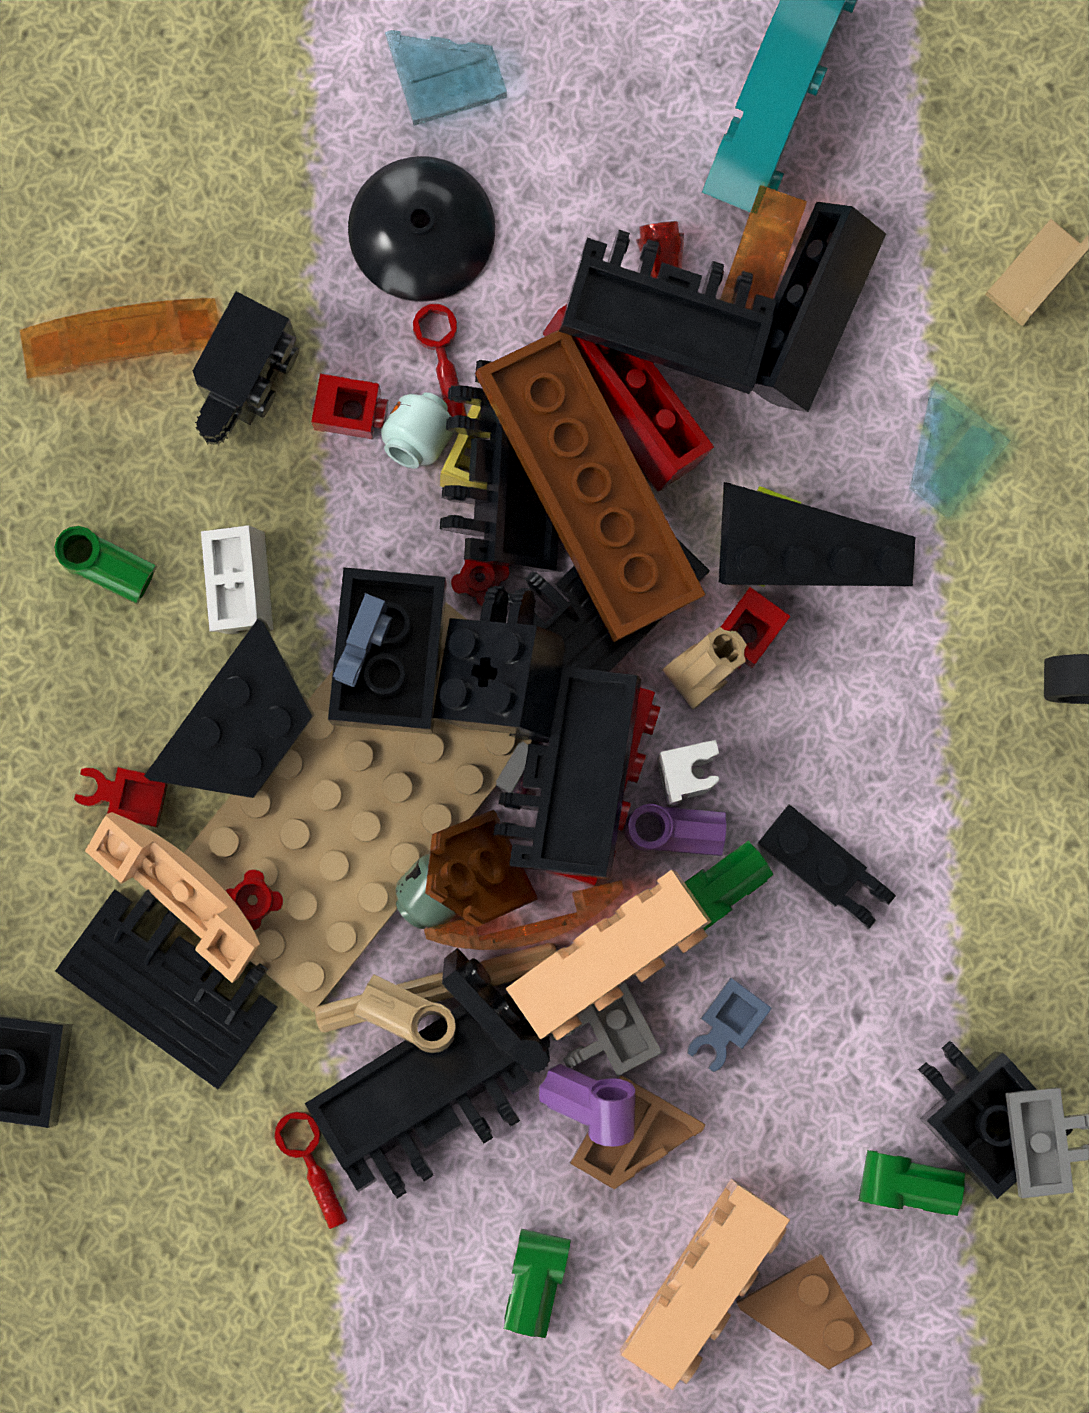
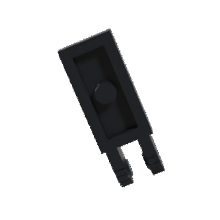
(821, 863)
(495, 1013)

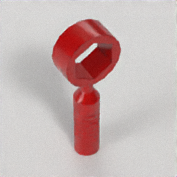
(445, 369)
(316, 1175)

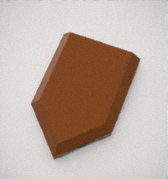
(473, 872)

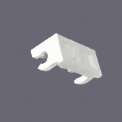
(236, 578)
(676, 773)

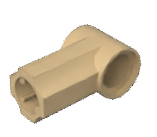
(706, 665)
(401, 1013)

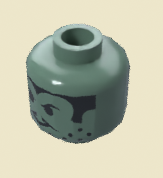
(414, 904)

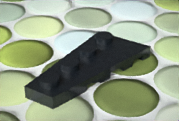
(796, 544)

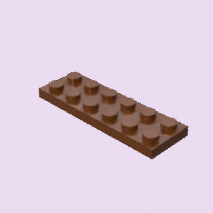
(590, 484)

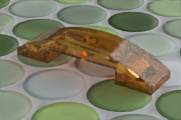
(765, 242)
(118, 335)
(587, 905)

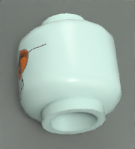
(416, 430)

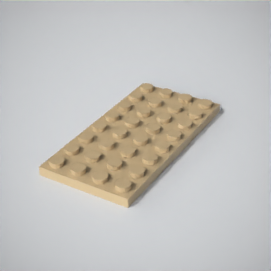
(342, 829)

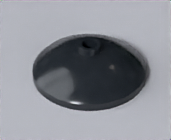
(427, 260)

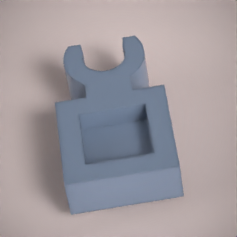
(368, 629)
(733, 1018)

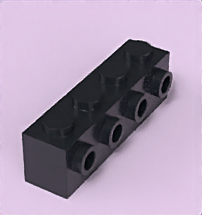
(816, 312)

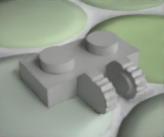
(620, 1034)
(1041, 1142)

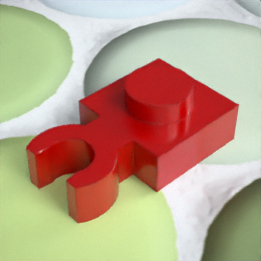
(128, 795)

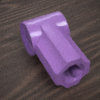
(681, 830)
(601, 1104)

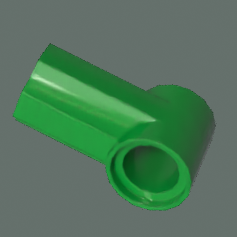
(108, 564)
(729, 881)
(900, 1183)
(537, 1271)

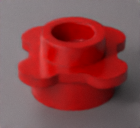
(466, 582)
(267, 899)

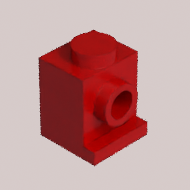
(332, 397)
(761, 615)

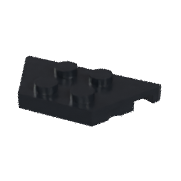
(238, 724)

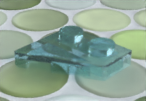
(444, 75)
(952, 451)

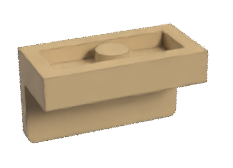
(1037, 272)

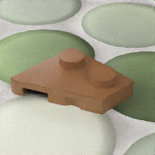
(656, 1132)
(809, 1313)

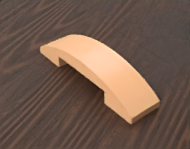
(181, 886)

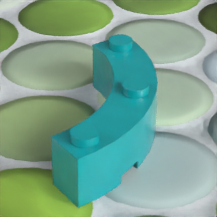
(772, 99)

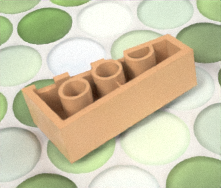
(609, 956)
(704, 1285)

